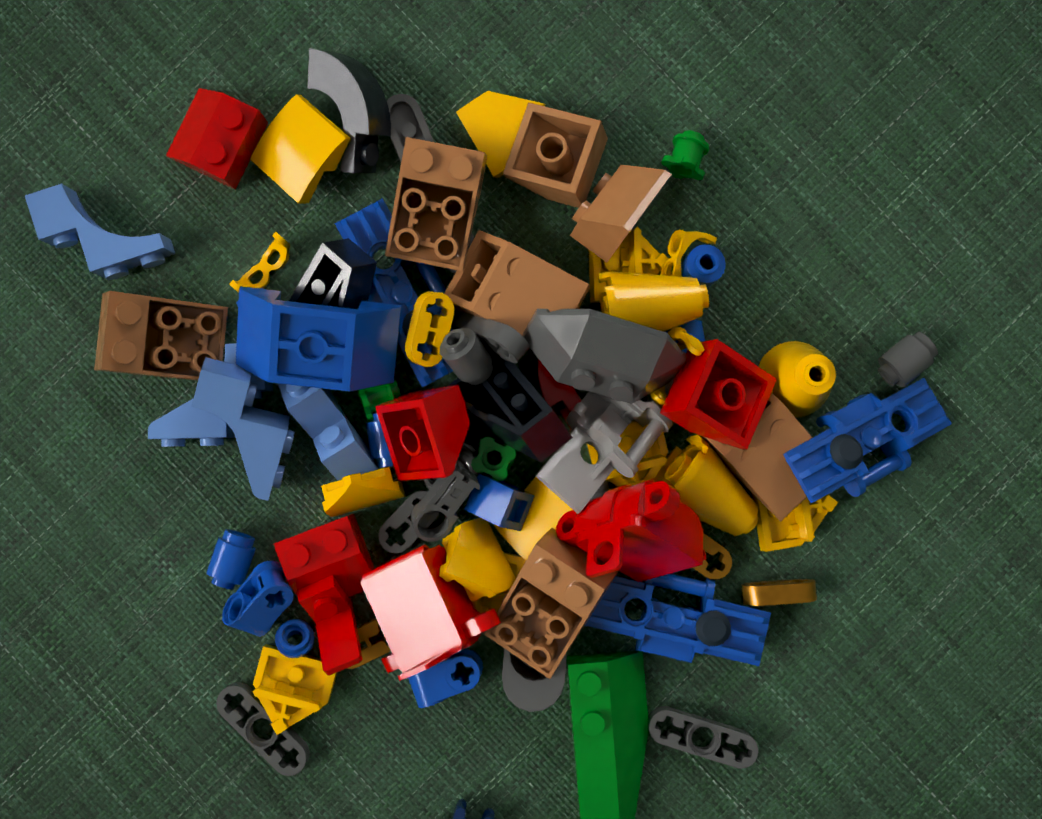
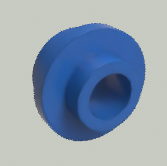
(291, 628)

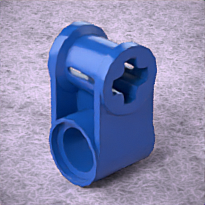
(259, 600)
(443, 680)

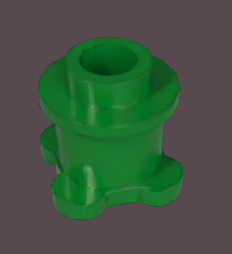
(687, 155)
(377, 395)
(485, 464)

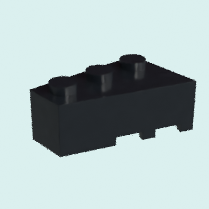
(337, 276)
(513, 412)

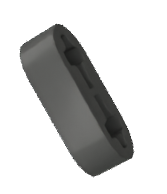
(397, 519)

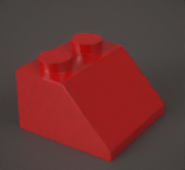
(218, 136)
(719, 395)
(425, 432)
(326, 551)

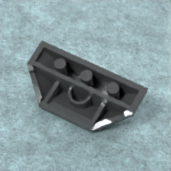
(603, 353)

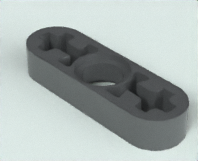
(495, 336)
(732, 736)
(261, 745)

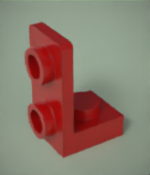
(335, 624)

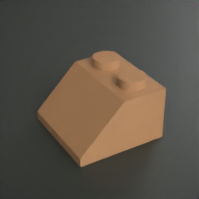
(556, 154)
(616, 208)

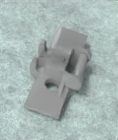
(600, 423)

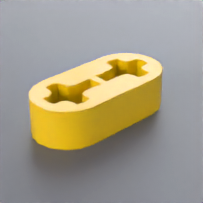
(420, 327)

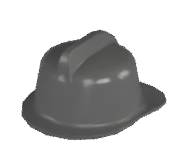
(528, 687)

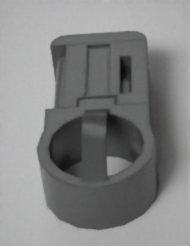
(446, 497)

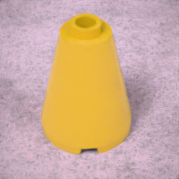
(653, 299)
(801, 375)
(709, 487)

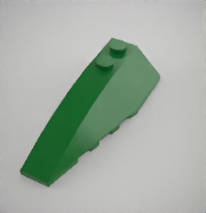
(608, 731)

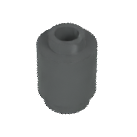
(466, 356)
(907, 359)

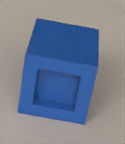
(499, 503)

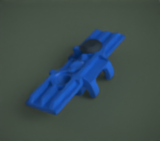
(370, 232)
(860, 427)
(680, 632)

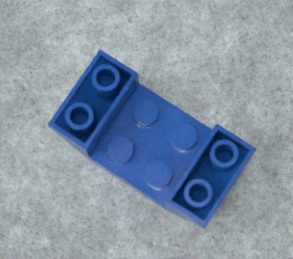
(316, 342)

